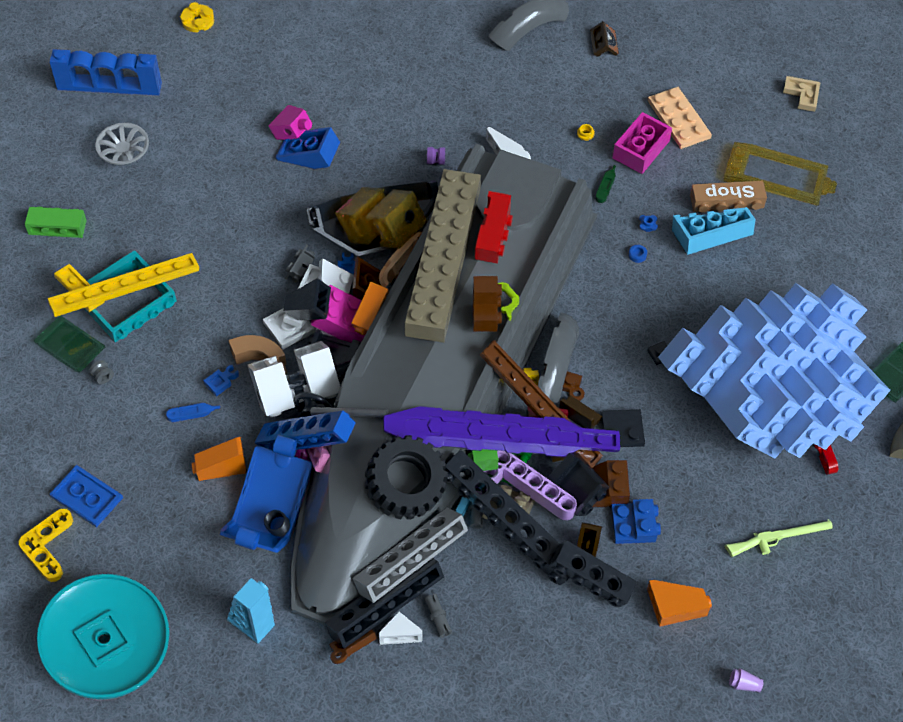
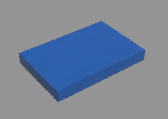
(86, 496)

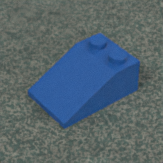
(312, 149)

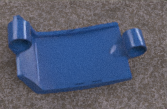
(272, 483)

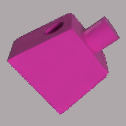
(290, 123)

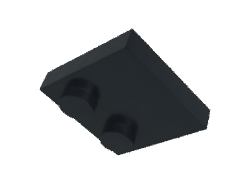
(629, 425)

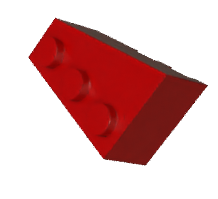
(494, 228)

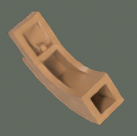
(255, 348)

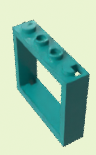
(149, 312)

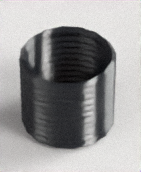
(270, 516)

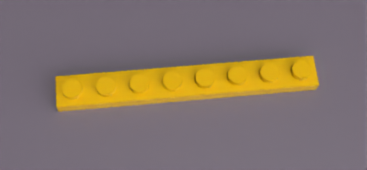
(123, 284)

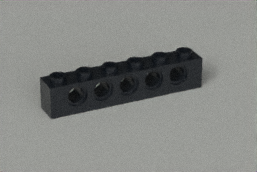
(364, 615)

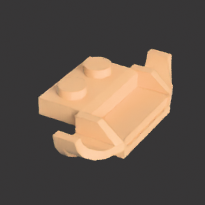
(397, 261)

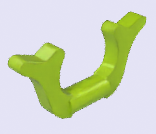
(514, 298)

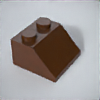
(616, 477)

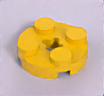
(197, 10)

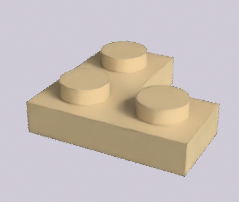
(806, 89)

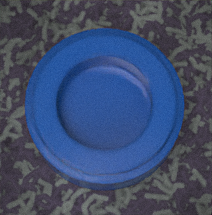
(637, 253)

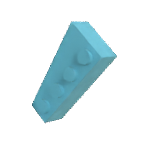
(712, 229)
(252, 610)

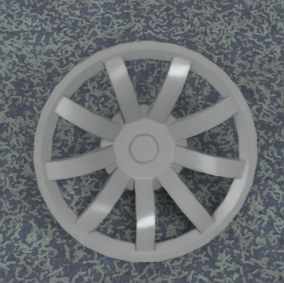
(122, 148)

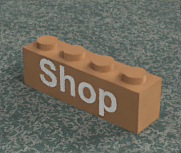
(728, 196)

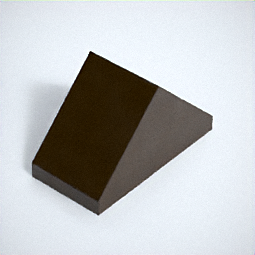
(589, 538)

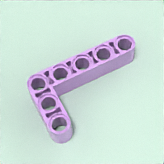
(537, 493)

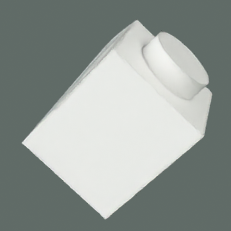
(499, 141)

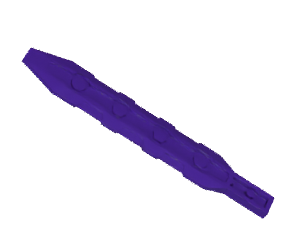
(498, 432)

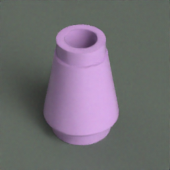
(745, 681)

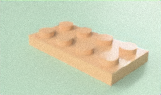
(679, 114)

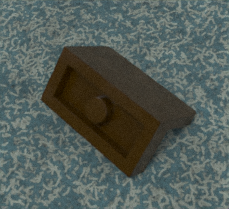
(580, 413)

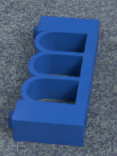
(145, 66)

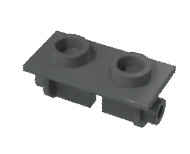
(303, 258)

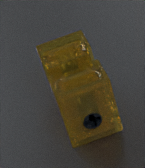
(371, 214)

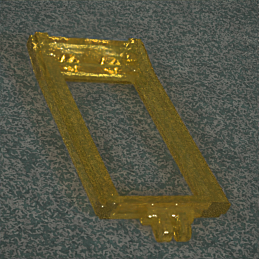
(739, 159)

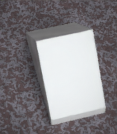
(400, 630)

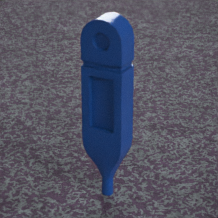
(190, 412)

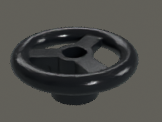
(307, 397)

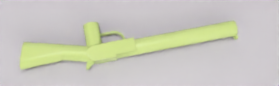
(762, 538)

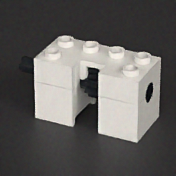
(316, 376)

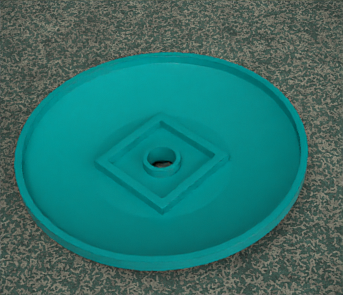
(98, 607)

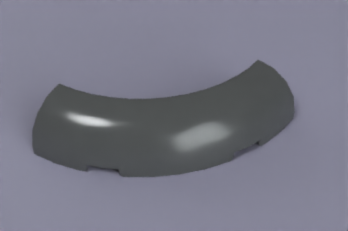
(527, 18)
(559, 357)

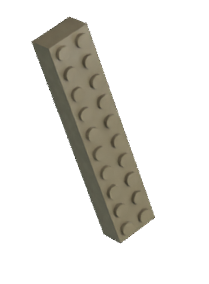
(443, 256)

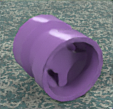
(431, 155)

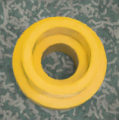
(585, 132)

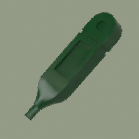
(606, 185)

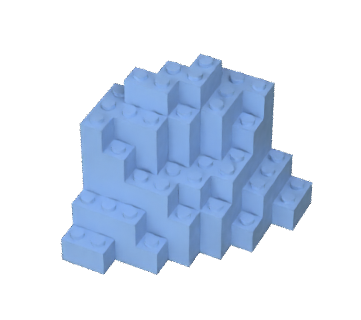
(782, 369)

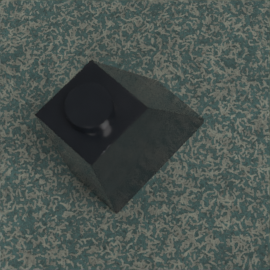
(309, 301)

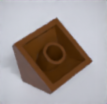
(363, 275)

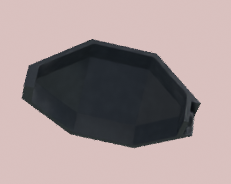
(324, 220)

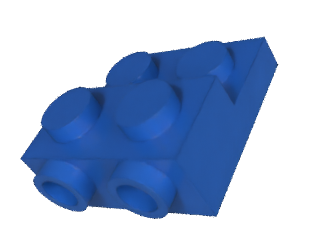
(635, 522)

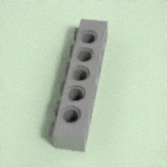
(410, 554)

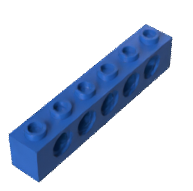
(309, 431)

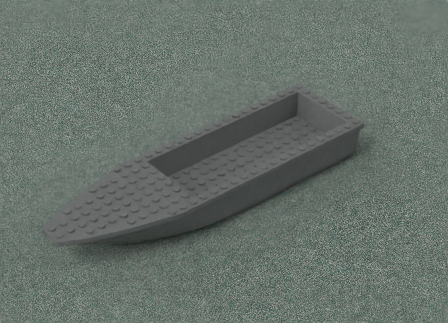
(337, 521)

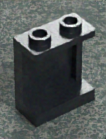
(340, 350)
(579, 481)

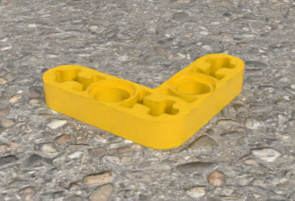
(38, 541)

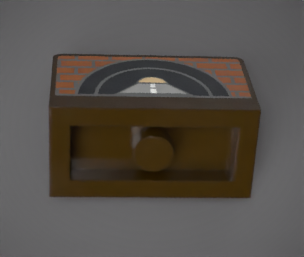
(603, 39)

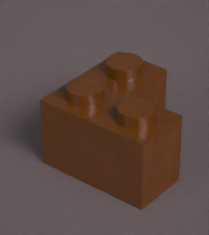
(486, 301)

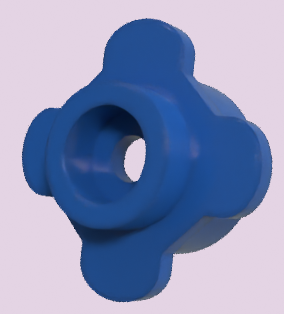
(648, 226)

